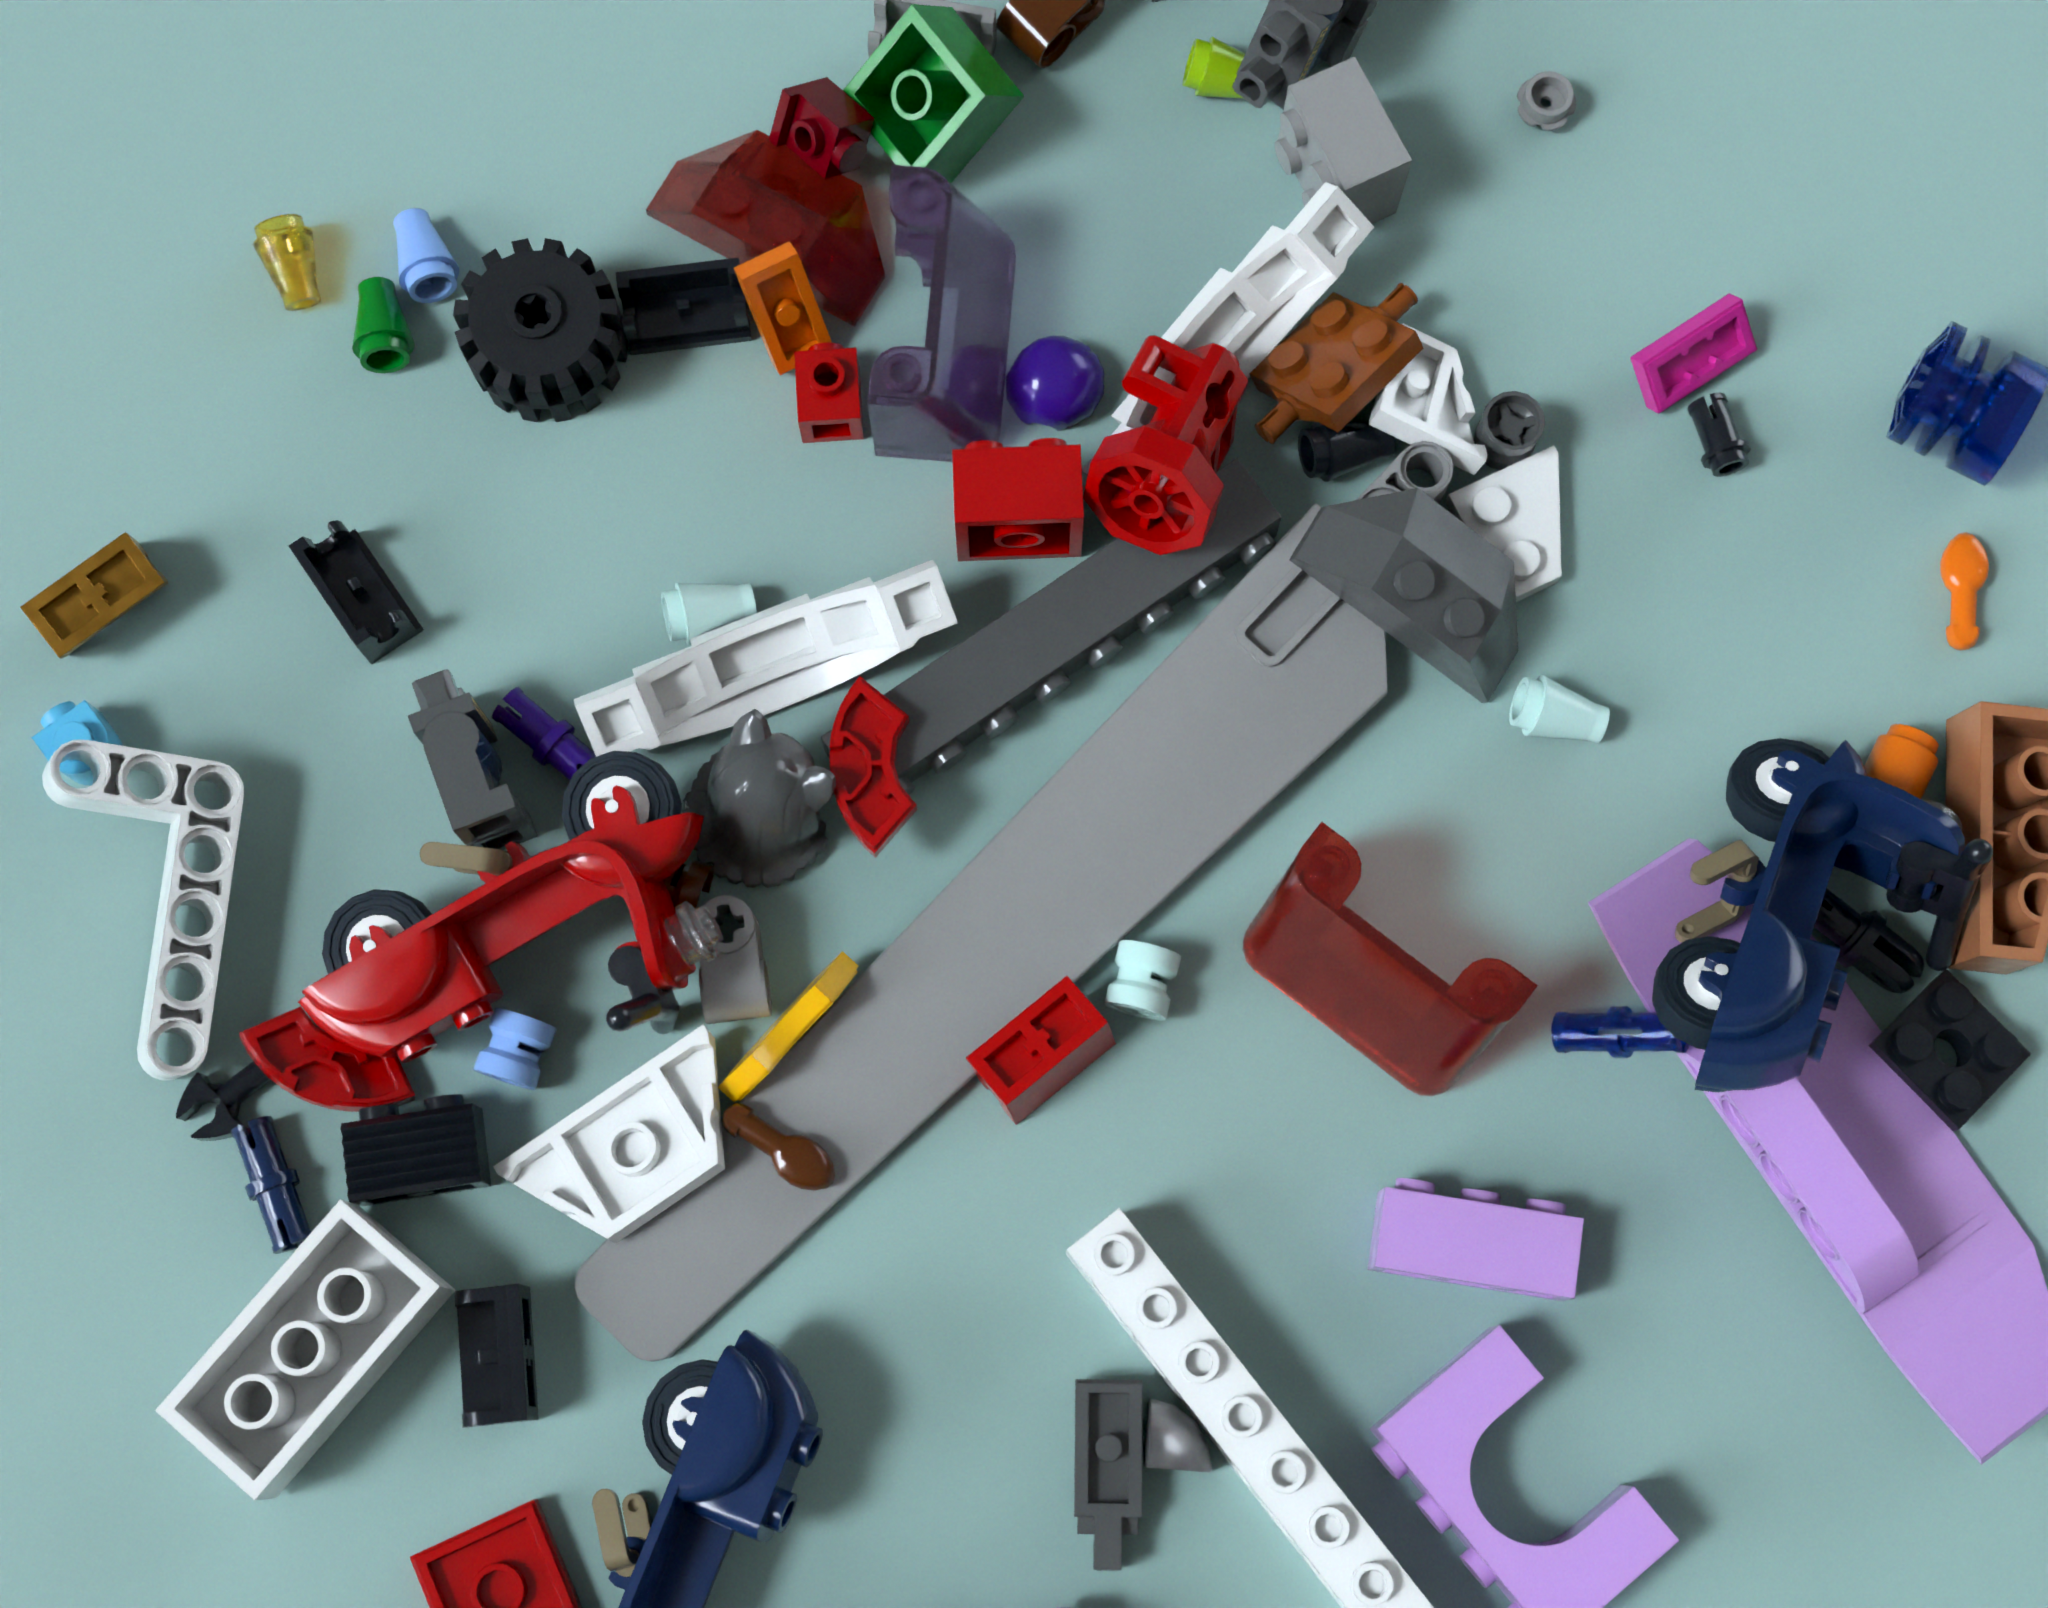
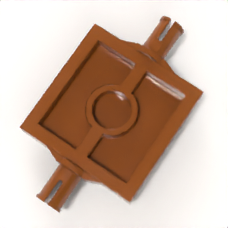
(1336, 362)

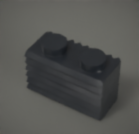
(415, 1152)

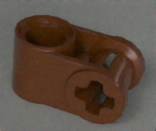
(1046, 26)

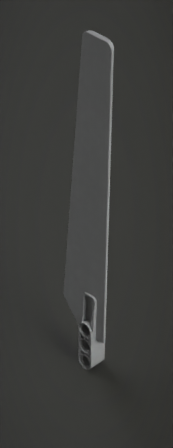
(1054, 891)

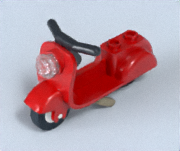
(414, 973)

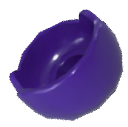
(1055, 382)

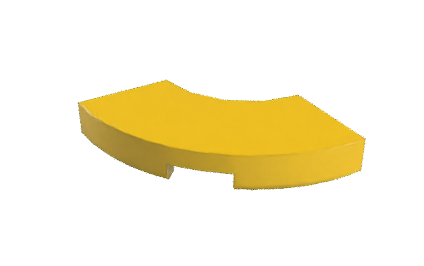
(789, 1028)

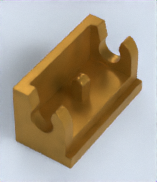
(94, 595)

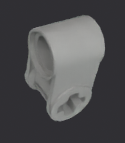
(738, 980)

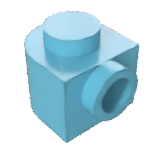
(69, 723)

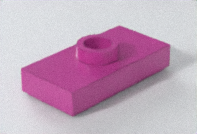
(1694, 353)

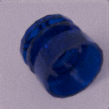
(1968, 403)

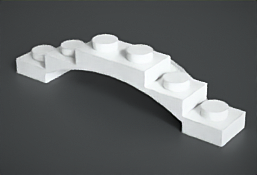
(1266, 292)
(767, 661)

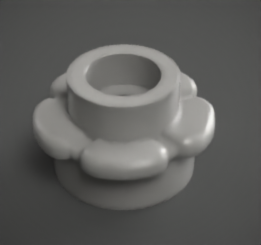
(1551, 87)

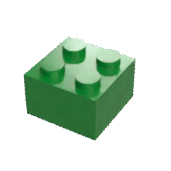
(933, 91)

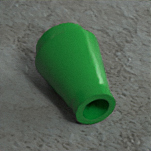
(381, 330)

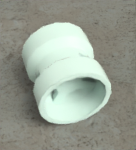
(1142, 980)

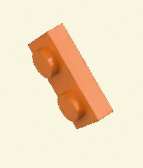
(782, 304)

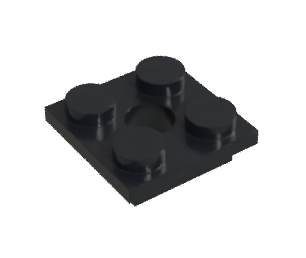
(1983, 1049)

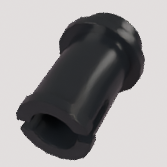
(1719, 436)

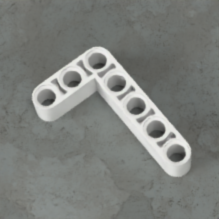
(180, 883)

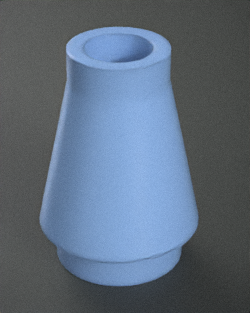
(423, 259)

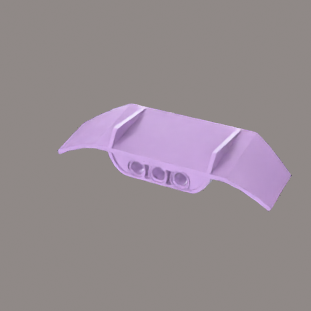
(1873, 1189)

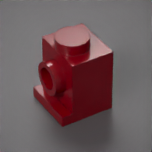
(822, 127)

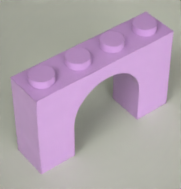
(1433, 1443)

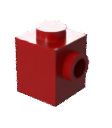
(828, 393)

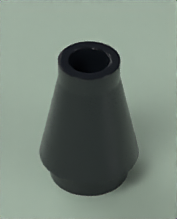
(1334, 453)

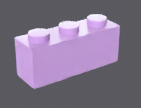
(1476, 1240)

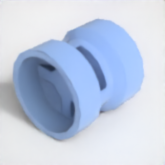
(515, 1048)

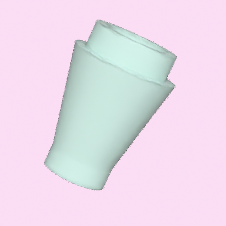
(704, 607)
(1555, 711)

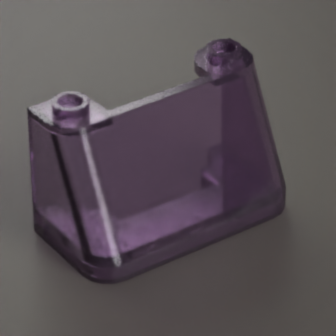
(955, 385)

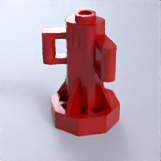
(1160, 478)

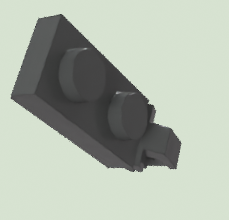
(1108, 1465)

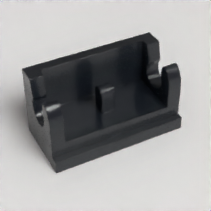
(683, 306)
(357, 591)
(496, 1355)

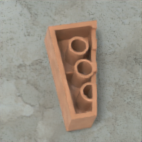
(2002, 796)

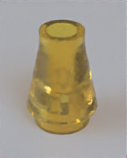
(289, 258)

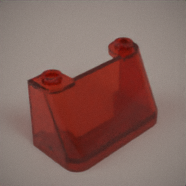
(1367, 983)

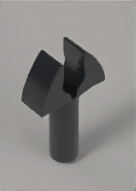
(229, 1095)

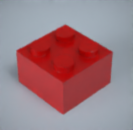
(1018, 500)

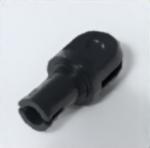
(1869, 945)

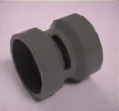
(1515, 419)

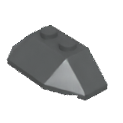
(1420, 581)

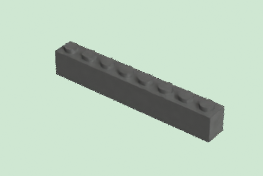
(1066, 627)

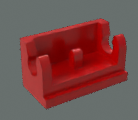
(1042, 1049)

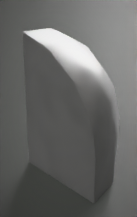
(1174, 1440)

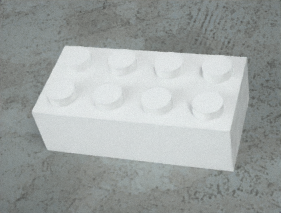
(305, 1351)

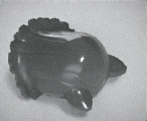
(760, 806)

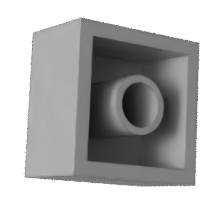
(1342, 136)

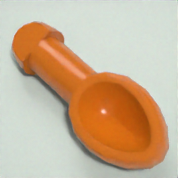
(1964, 572)

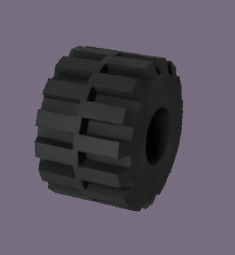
(564, 355)

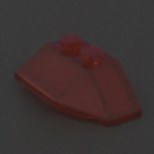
(759, 196)

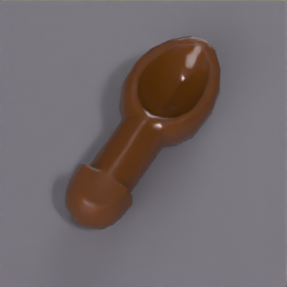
(793, 1156)

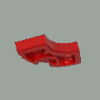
(864, 766)
(322, 1069)

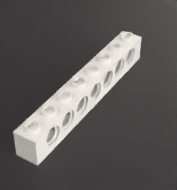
(1241, 1419)

